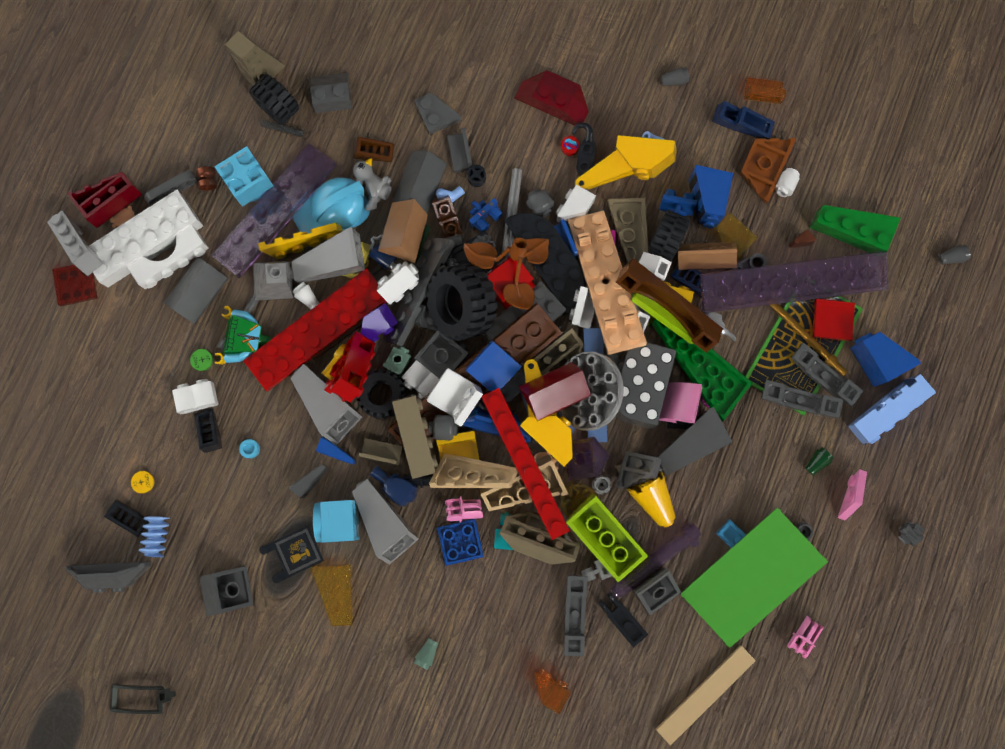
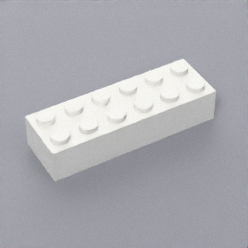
(143, 235)

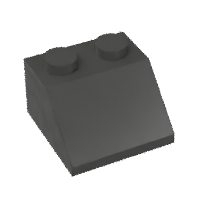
(331, 93)
(226, 591)

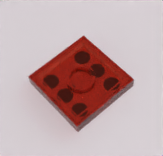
(73, 285)

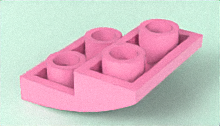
(681, 402)

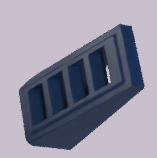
(695, 273)

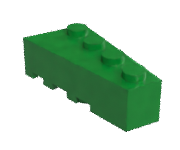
(857, 228)

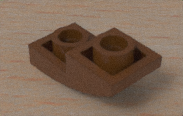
(446, 216)

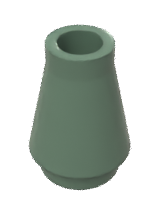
(426, 654)

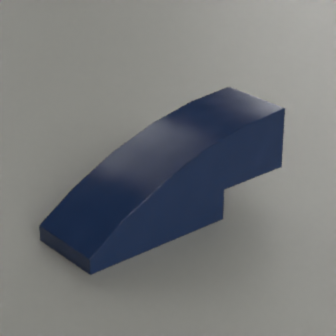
(743, 120)

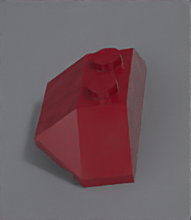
(554, 96)

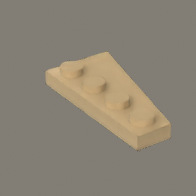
(471, 473)

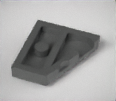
(436, 113)

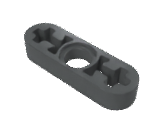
(178, 183)

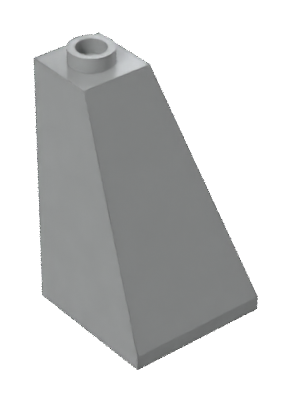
(330, 259)
(272, 280)
(327, 410)
(385, 527)

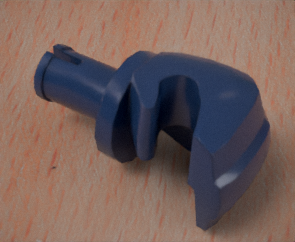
(395, 487)

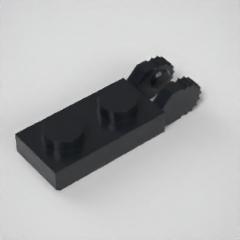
(624, 621)

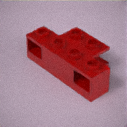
(355, 359)

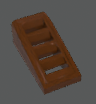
(365, 155)

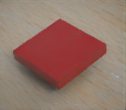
(833, 320)

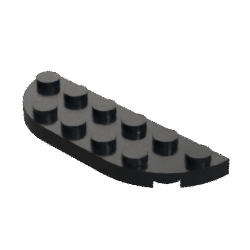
(561, 268)

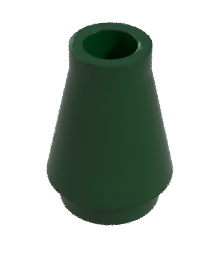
(819, 461)

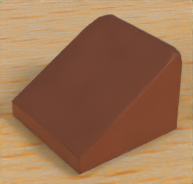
(803, 239)

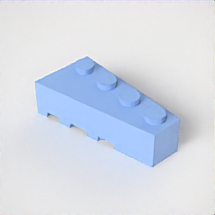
(891, 409)

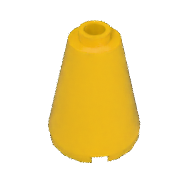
(655, 500)

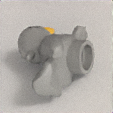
(377, 187)

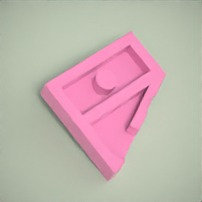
(854, 494)

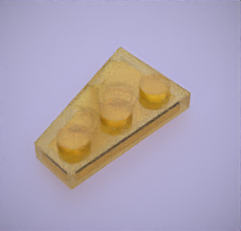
(336, 592)

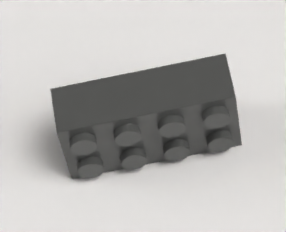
(543, 297)

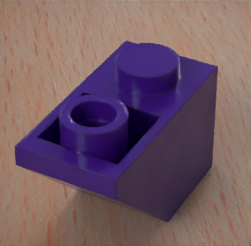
(378, 322)

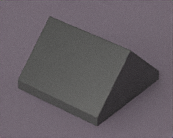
(656, 590)

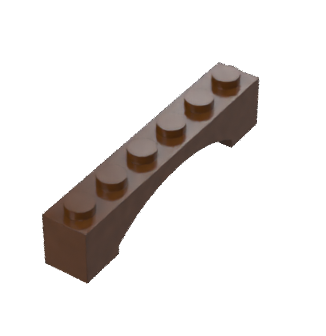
(701, 328)

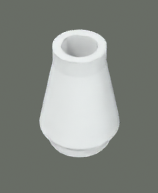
(305, 295)

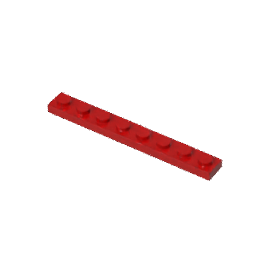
(525, 463)

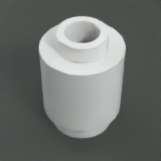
(787, 182)

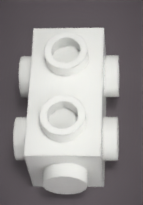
(402, 278)

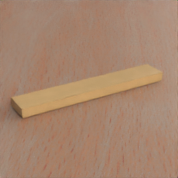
(705, 695)

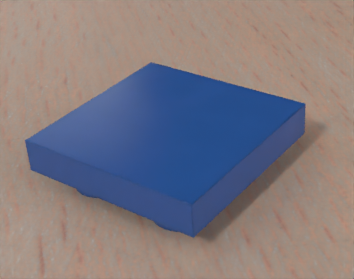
(493, 367)
(460, 542)

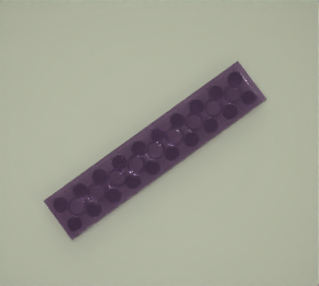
(794, 281)

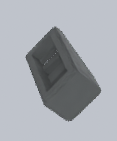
(306, 484)

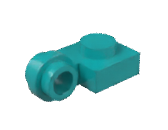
(500, 542)

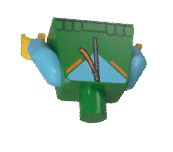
(241, 337)

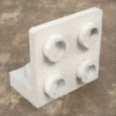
(455, 395)

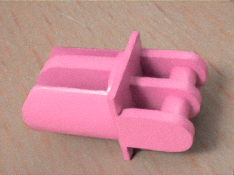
(465, 508)
(808, 633)

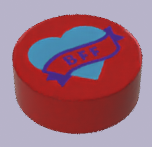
(570, 145)

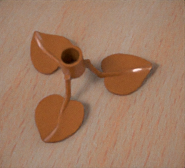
(534, 251)

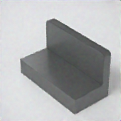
(460, 151)

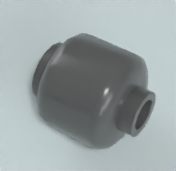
(540, 202)
(443, 427)

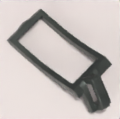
(163, 696)

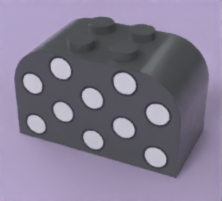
(645, 383)

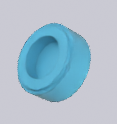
(249, 448)

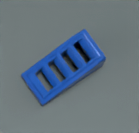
(328, 448)

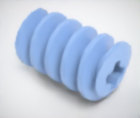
(153, 536)

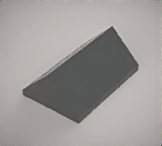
(420, 179)
(196, 290)

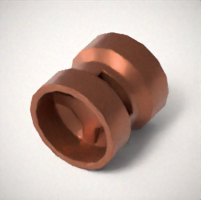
(206, 178)

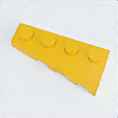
(300, 241)

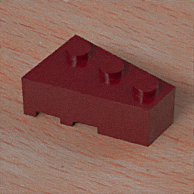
(105, 199)

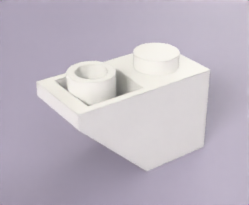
(577, 204)

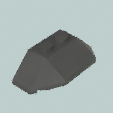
(108, 575)

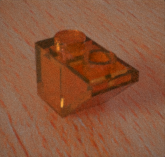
(551, 692)

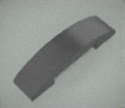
(825, 376)
(802, 400)
(575, 615)

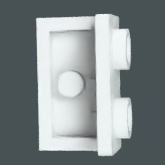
(584, 310)

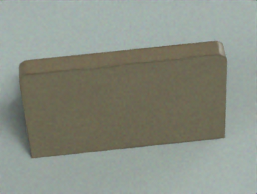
(381, 451)

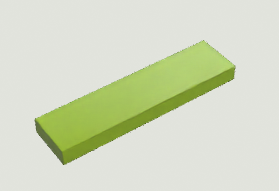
(661, 315)

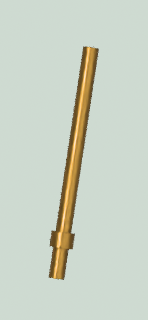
(831, 360)

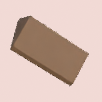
(403, 230)
(707, 255)

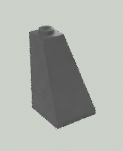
(695, 442)

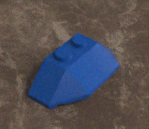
(482, 421)

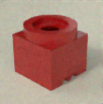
(505, 274)

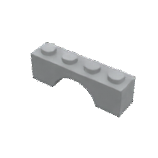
(74, 245)

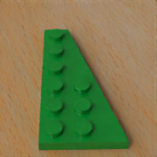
(720, 381)

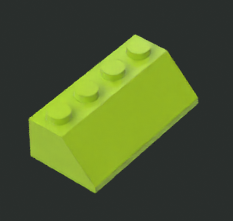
(606, 538)

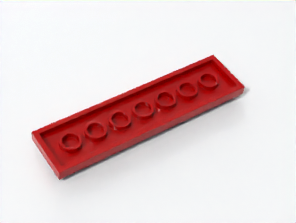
(315, 330)

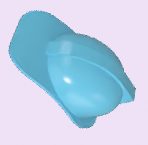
(333, 202)

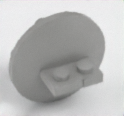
(605, 389)

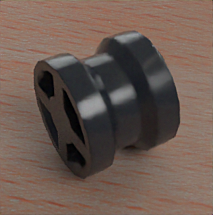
(479, 172)

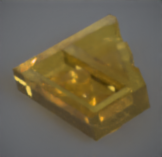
(733, 230)

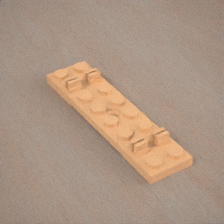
(611, 302)

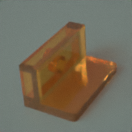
(764, 91)

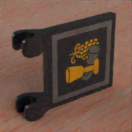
(296, 553)

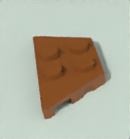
(766, 164)

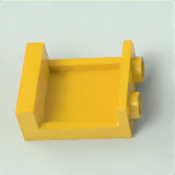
(461, 445)

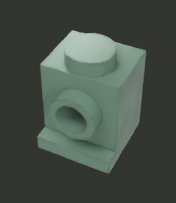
(400, 367)

